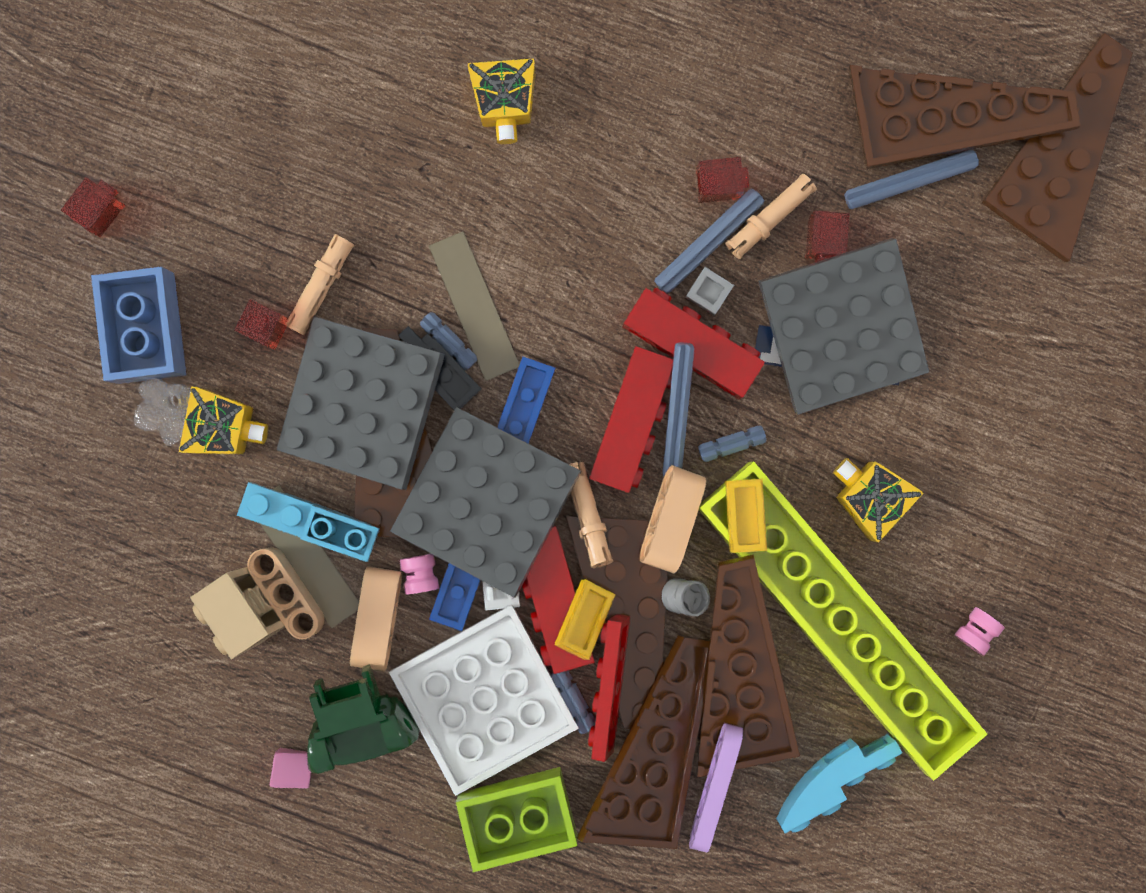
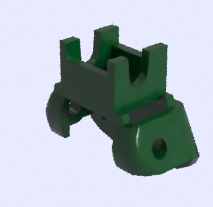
(356, 724)

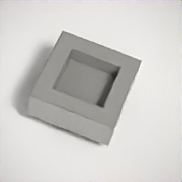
(709, 291)

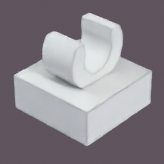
(497, 599)

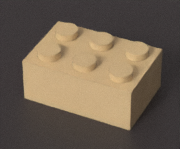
(236, 613)

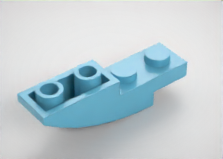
(308, 521)
(821, 785)

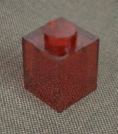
(721, 179)
(93, 206)
(827, 234)
(261, 324)

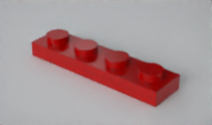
(607, 699)

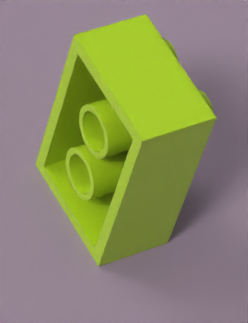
(516, 819)

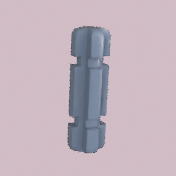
(448, 340)
(732, 443)
(574, 701)

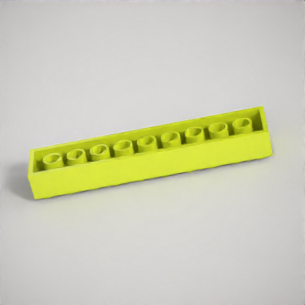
(853, 633)

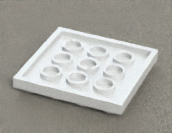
(483, 699)

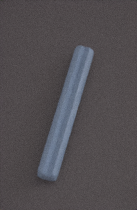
(911, 179)
(709, 241)
(678, 405)

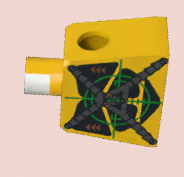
(504, 95)
(219, 425)
(874, 497)

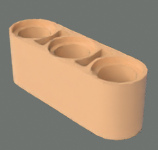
(672, 519)
(270, 584)
(376, 618)

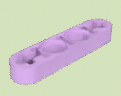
(716, 787)

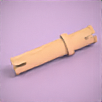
(759, 226)
(316, 290)
(590, 523)

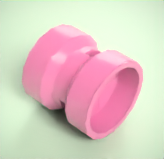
(419, 574)
(974, 637)

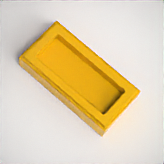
(746, 515)
(584, 619)

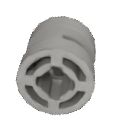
(685, 597)

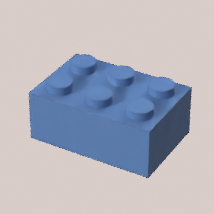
(138, 325)

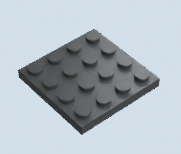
(844, 326)
(360, 402)
(485, 502)

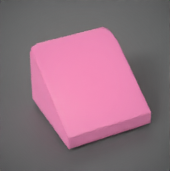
(290, 769)

